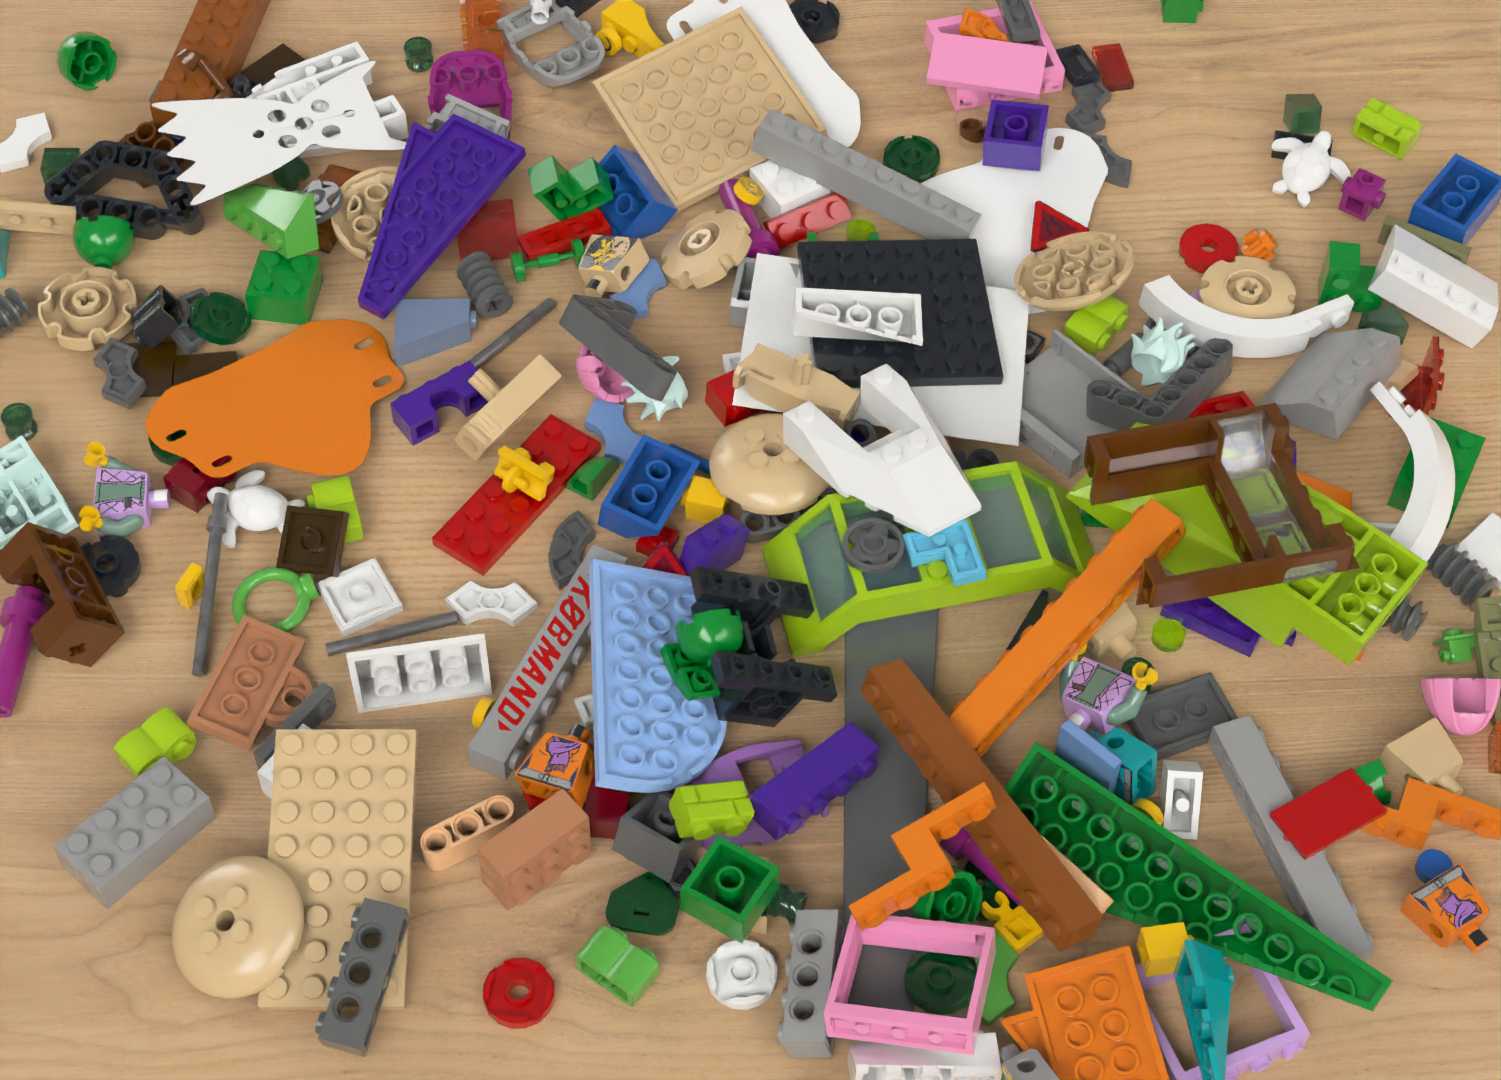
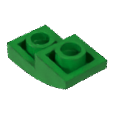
(692, 679)

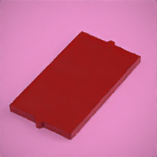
(1328, 813)

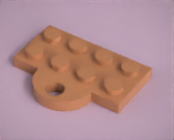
(251, 684)

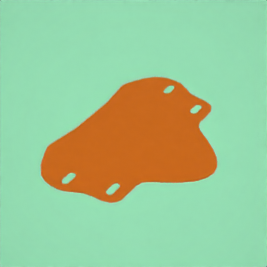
(286, 405)

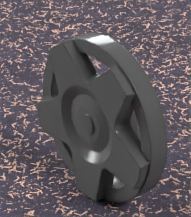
(324, 193)
(873, 546)

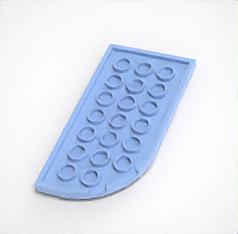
(642, 723)

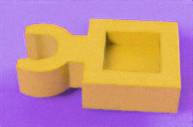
(1015, 925)

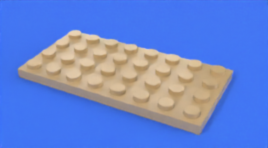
(343, 837)

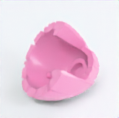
(600, 378)
(1461, 703)

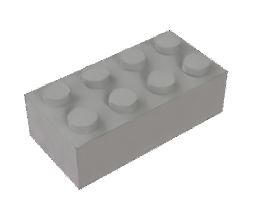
(135, 832)

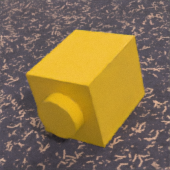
(703, 501)
(1161, 947)

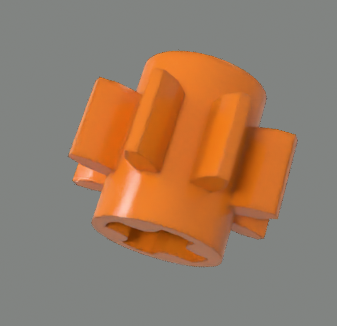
(1259, 245)

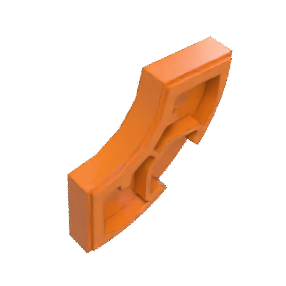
(980, 26)

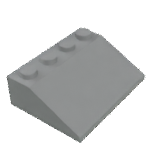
(1335, 379)

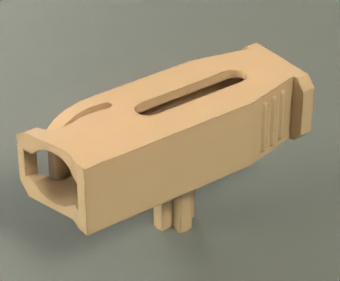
(790, 381)
(504, 405)

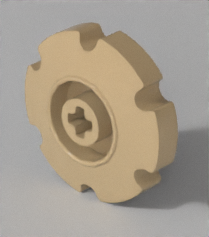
(706, 249)
(1247, 289)
(88, 308)

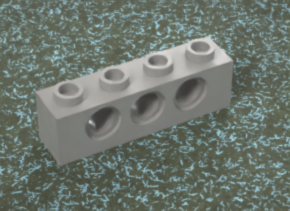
(810, 930)

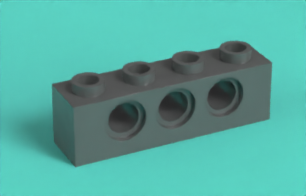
(355, 1033)

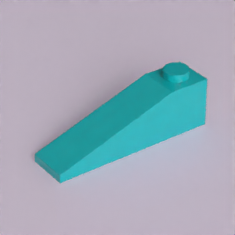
(1205, 995)

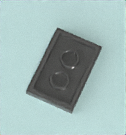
(1181, 716)

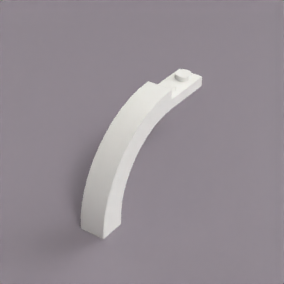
(1249, 336)
(1433, 476)

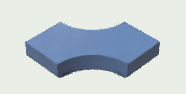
(642, 288)
(608, 423)

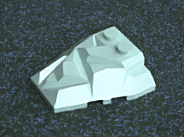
(29, 494)

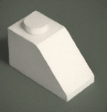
(1181, 797)

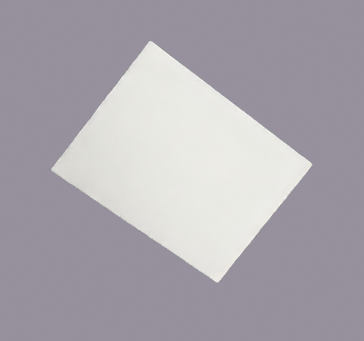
(959, 411)

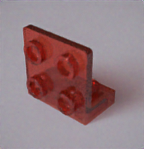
(490, 231)
(1422, 390)

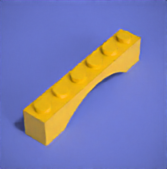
(632, 26)

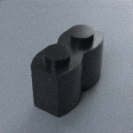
(156, 317)

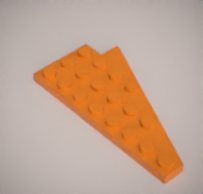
(1091, 1020)

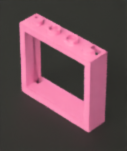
(1053, 70)
(908, 1027)

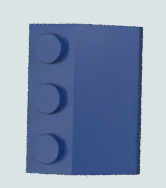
(639, 201)
(647, 489)

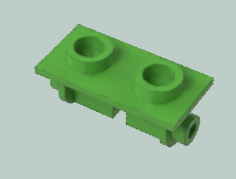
(1456, 646)

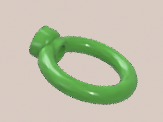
(303, 587)

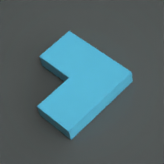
(952, 545)

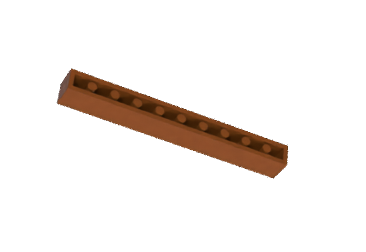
(1005, 834)

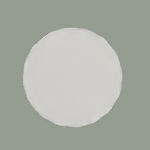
(741, 974)

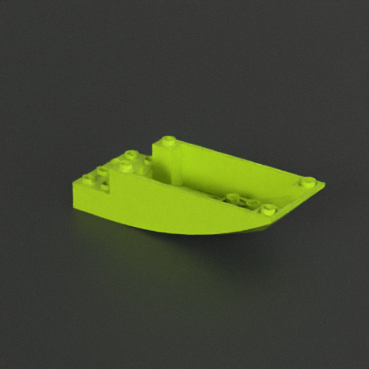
(1331, 609)

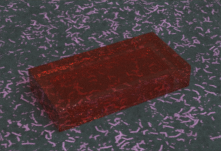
(1113, 67)

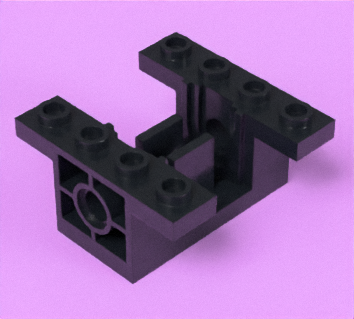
(749, 682)

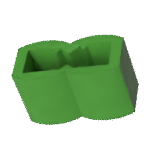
(617, 964)

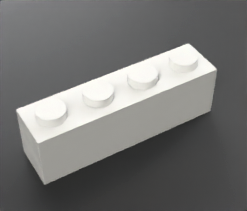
(857, 315)
(896, 1062)

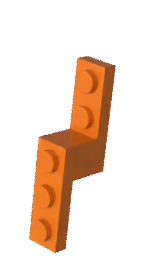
(1422, 803)
(923, 856)

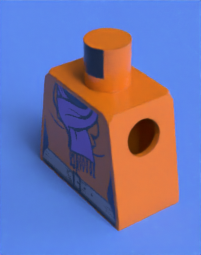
(559, 764)
(1449, 910)

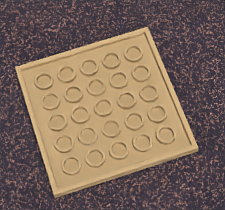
(700, 104)

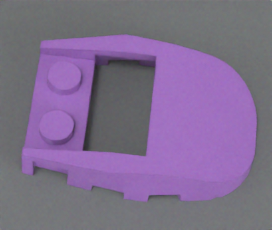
(725, 769)

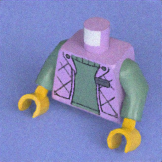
(121, 496)
(1101, 695)

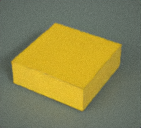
(190, 586)

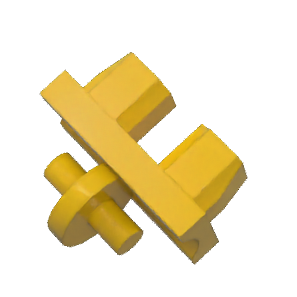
(521, 473)

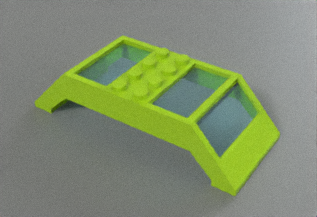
(1023, 533)

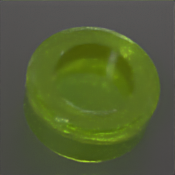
(859, 230)
(1168, 635)

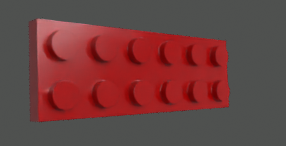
(495, 518)

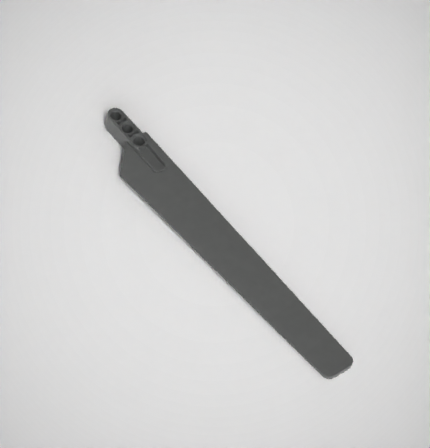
(885, 800)

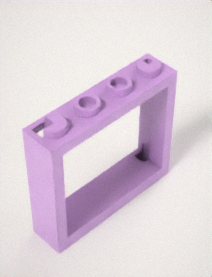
(1255, 1057)

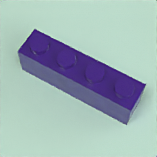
(814, 781)

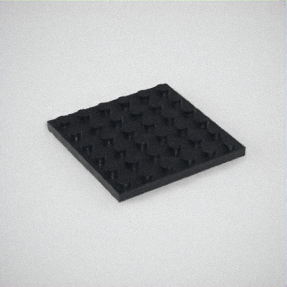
(955, 309)

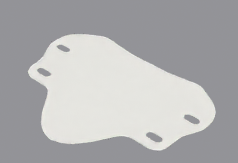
(823, 89)
(1008, 196)

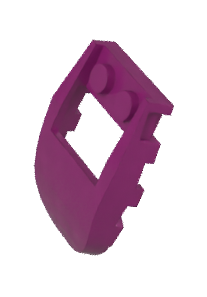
(472, 77)

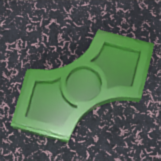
(998, 998)

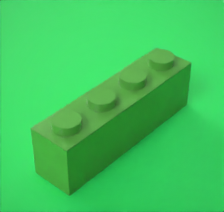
(274, 217)

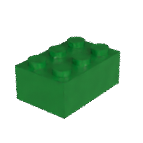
(1465, 452)

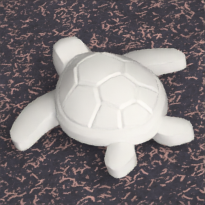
(1307, 166)
(252, 506)

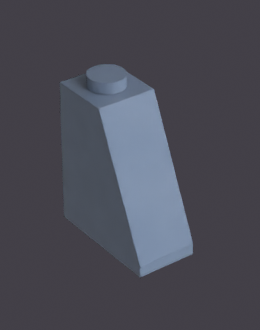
(431, 327)

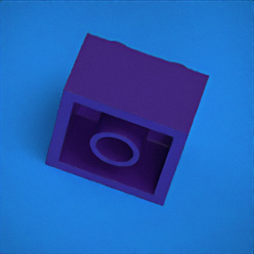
(1015, 135)

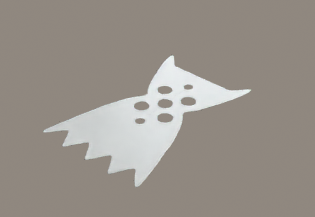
(228, 153)

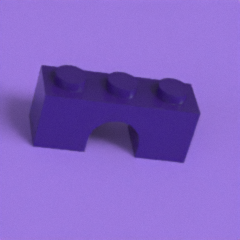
(416, 410)

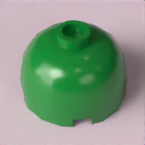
(86, 60)
(103, 241)
(708, 633)
(954, 903)

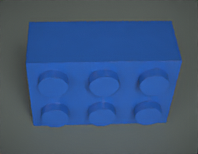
(1457, 200)

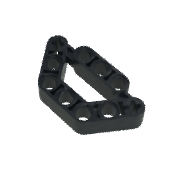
(120, 167)

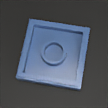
(1087, 755)

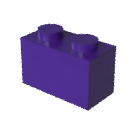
(715, 544)

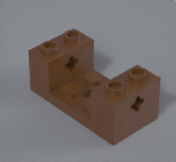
(82, 619)

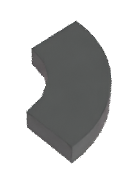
(1118, 167)
(184, 335)
(567, 548)

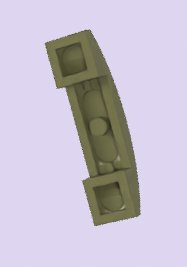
(1488, 642)

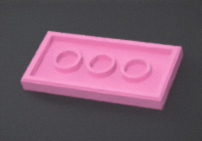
(987, 65)

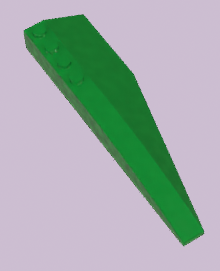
(1168, 881)

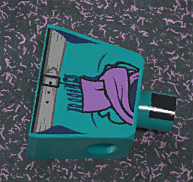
(1138, 764)

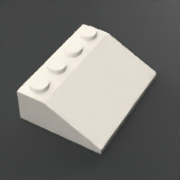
(1435, 288)
(420, 673)

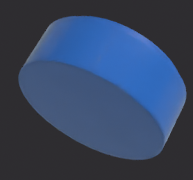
(1432, 864)

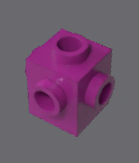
(1362, 194)

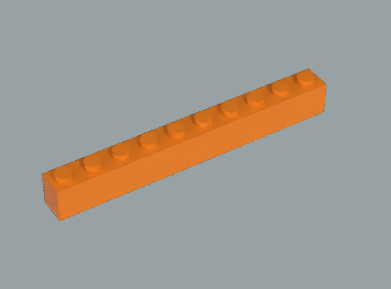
(1065, 626)

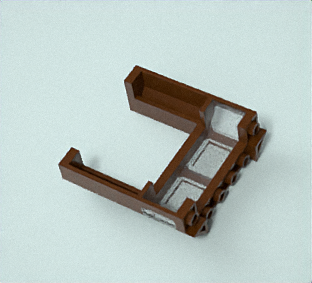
(1252, 483)

